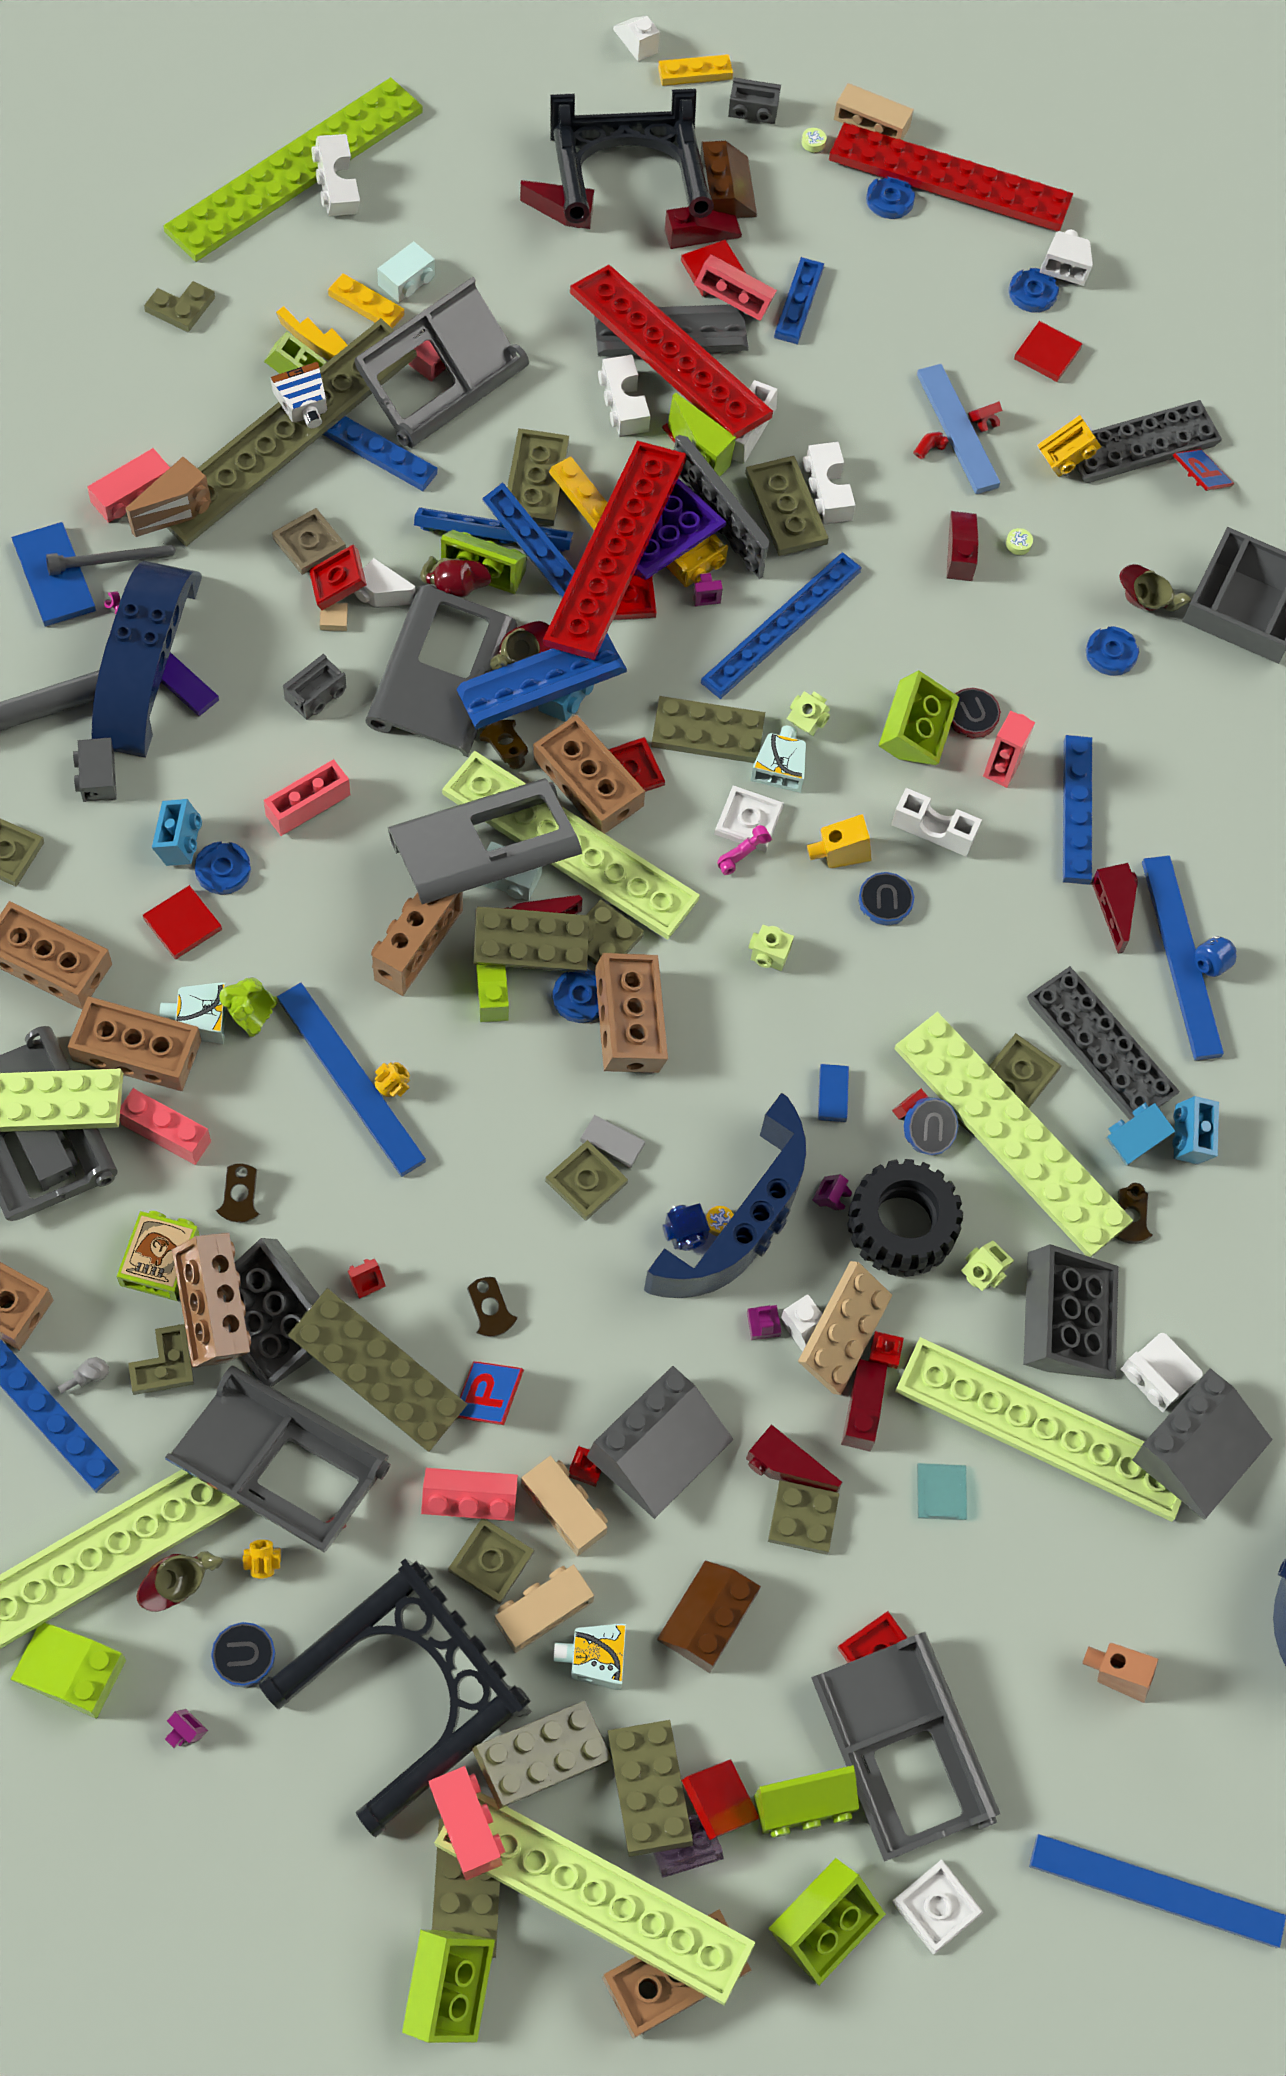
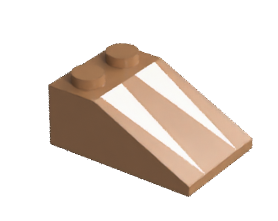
(170, 500)

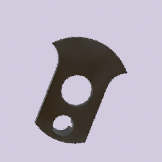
(510, 753)
(243, 1210)
(1137, 1231)
(490, 1324)

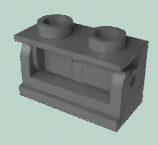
(754, 100)
(314, 687)
(96, 769)
(48, 1156)

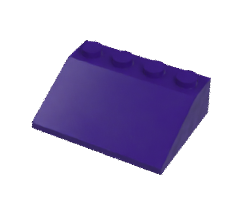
(680, 528)

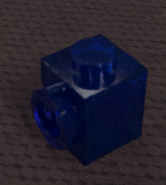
(686, 1227)

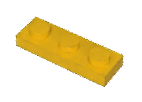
(695, 70)
(365, 301)
(579, 490)

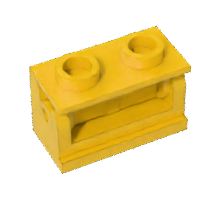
(1069, 446)
(701, 559)

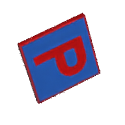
(1203, 469)
(490, 1392)

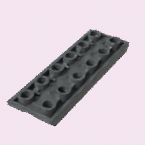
(711, 326)
(1149, 440)
(740, 528)
(1101, 1043)

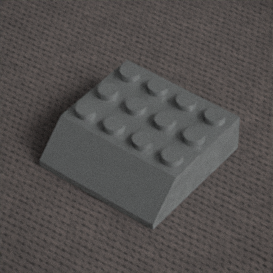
(1243, 596)

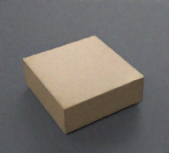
(334, 617)

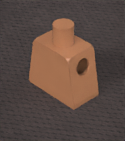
(1134, 1673)

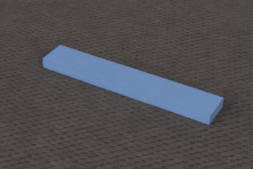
(958, 428)

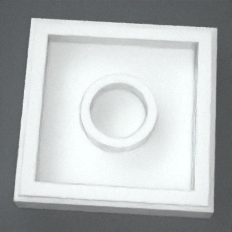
(744, 812)
(937, 1907)

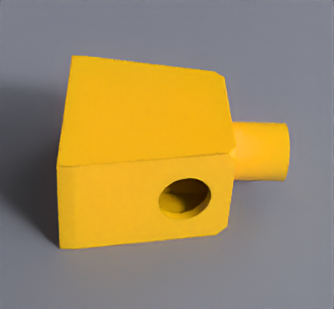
(843, 843)

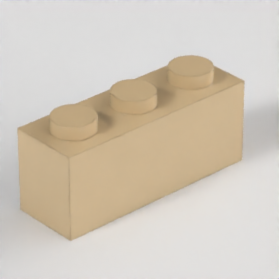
(873, 112)
(565, 1505)
(543, 1607)

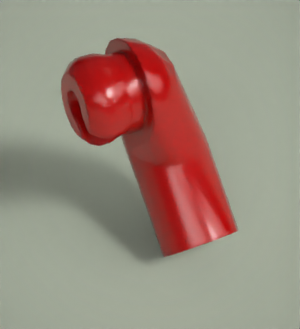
(930, 441)

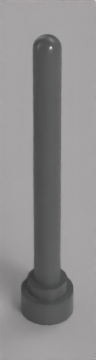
(57, 563)

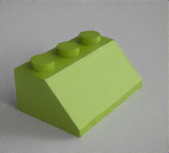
(504, 564)
(919, 719)
(807, 1801)
(827, 1921)
(448, 1987)

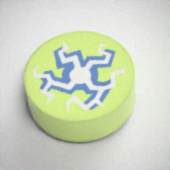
(813, 140)
(1019, 541)

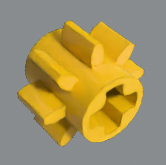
(392, 1079)
(261, 1559)

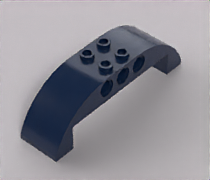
(138, 654)
(752, 1224)

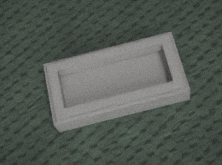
(613, 1141)

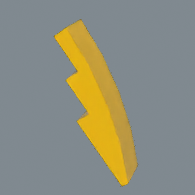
(325, 345)

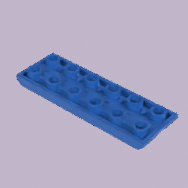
(535, 682)

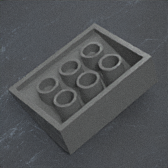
(274, 1301)
(1071, 1313)
(661, 1442)
(1204, 1444)

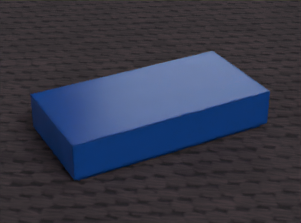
(833, 1093)

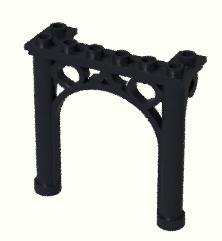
(627, 130)
(452, 1744)

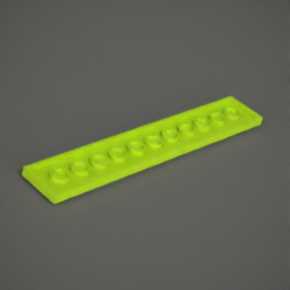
(288, 171)

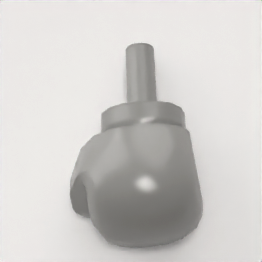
(91, 1370)

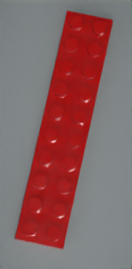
(951, 176)
(671, 351)
(614, 550)

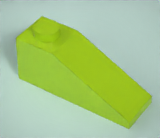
(290, 354)
(492, 993)

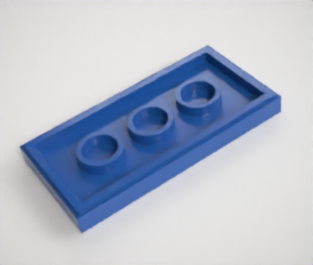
(56, 596)

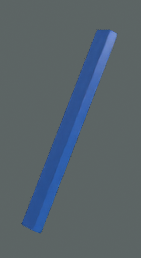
(781, 625)
(1180, 955)
(351, 1079)
(1158, 1891)

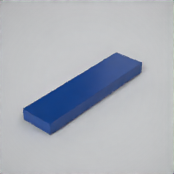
(799, 300)

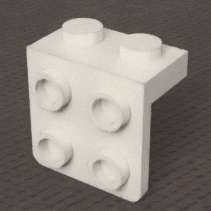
(1162, 1371)

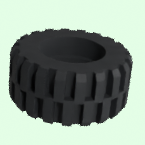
(912, 1183)

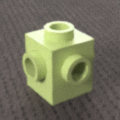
(809, 722)
(770, 947)
(987, 1266)

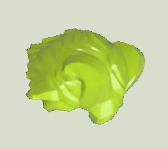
(248, 1004)

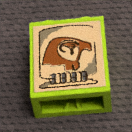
(149, 1256)

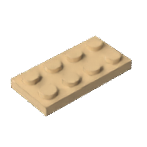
(845, 1328)

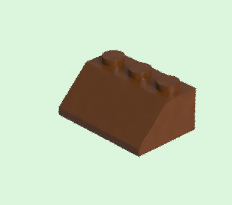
(728, 179)
(709, 1614)

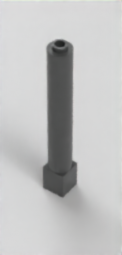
(48, 700)

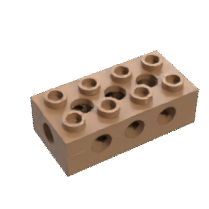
(589, 774)
(413, 940)
(50, 955)
(631, 1013)
(133, 1026)
(202, 1300)
(30, 1304)
(670, 1998)

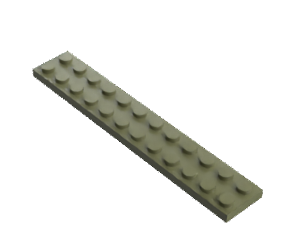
(276, 440)

